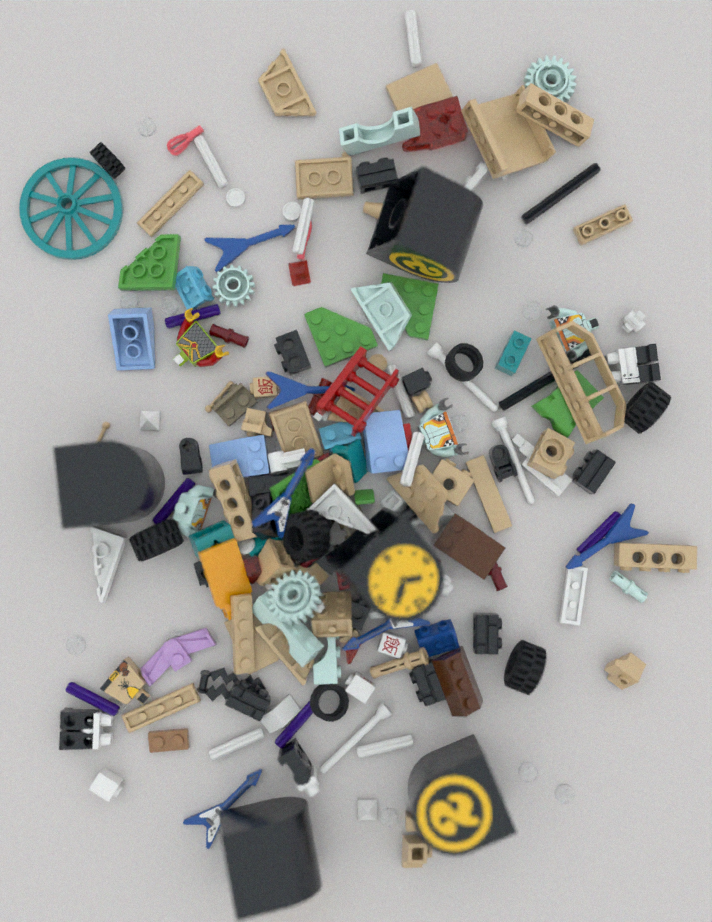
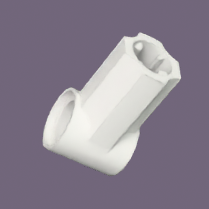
(281, 462)

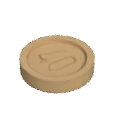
(379, 361)

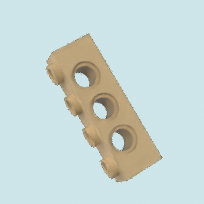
(554, 115)
(238, 490)
(685, 557)

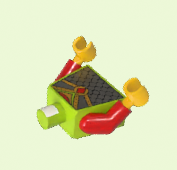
(196, 344)

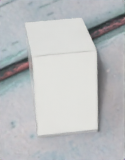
(280, 714)

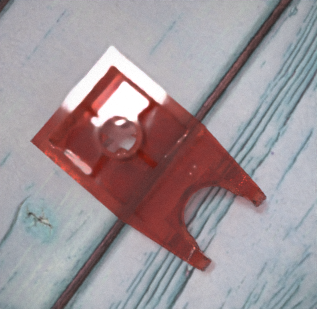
(433, 131)

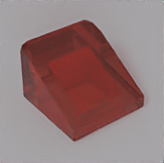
(299, 273)
(252, 569)
(350, 654)

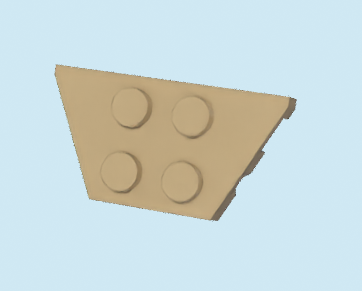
(285, 89)
(424, 496)
(279, 644)

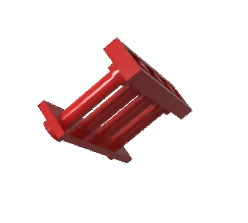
(349, 374)

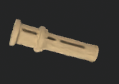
(408, 661)

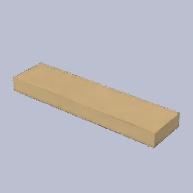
(170, 203)
(488, 494)
(161, 707)

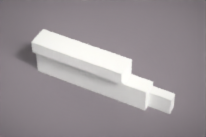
(555, 485)

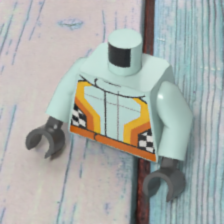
(571, 343)
(439, 433)
(192, 509)

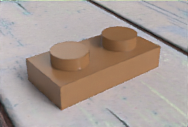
(168, 740)

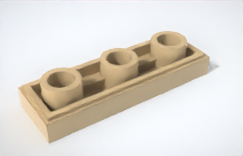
(594, 229)

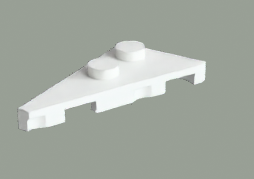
(338, 507)
(107, 554)

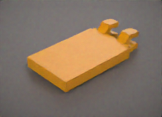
(225, 573)

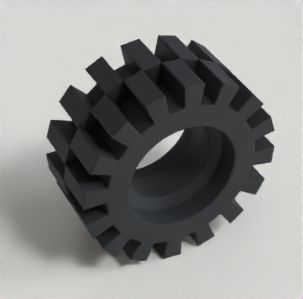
(107, 160)

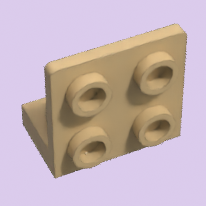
(329, 472)
(336, 617)

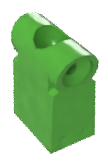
(556, 410)

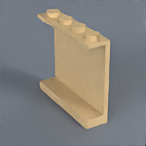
(506, 137)

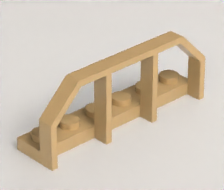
(570, 386)

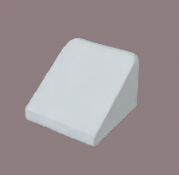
(394, 502)

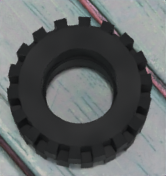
(646, 407)
(306, 536)
(156, 540)
(525, 667)

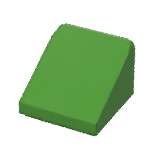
(364, 496)

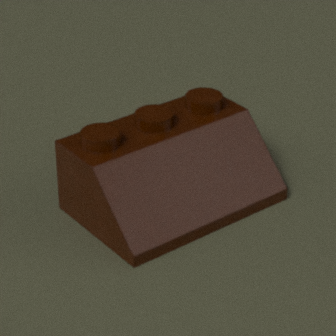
(458, 683)

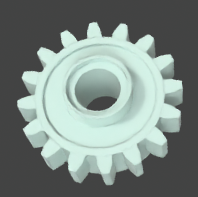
(230, 276)

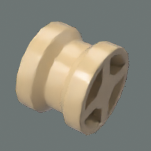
(422, 401)

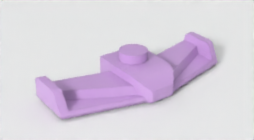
(176, 653)

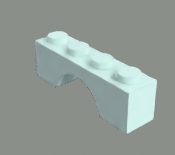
(359, 138)
(302, 642)
(326, 668)

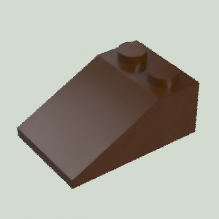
(469, 546)

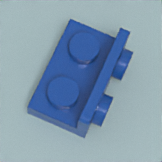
(437, 637)

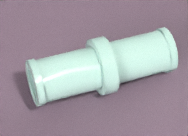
(628, 586)

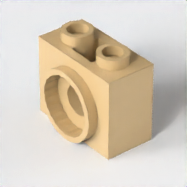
(561, 451)
(461, 480)

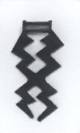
(212, 693)

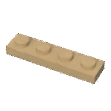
(242, 633)

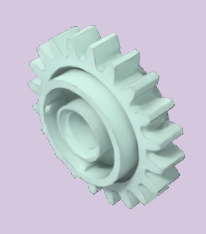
(555, 72)
(293, 610)

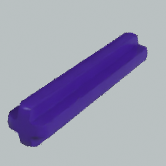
(204, 312)
(170, 505)
(599, 533)
(92, 698)
(294, 726)

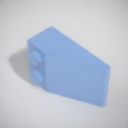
(133, 338)
(385, 442)
(249, 452)

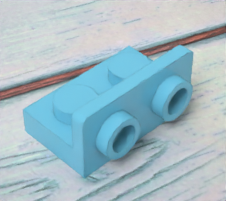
(193, 287)
(337, 435)

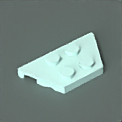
(385, 311)

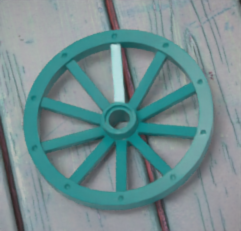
(72, 212)

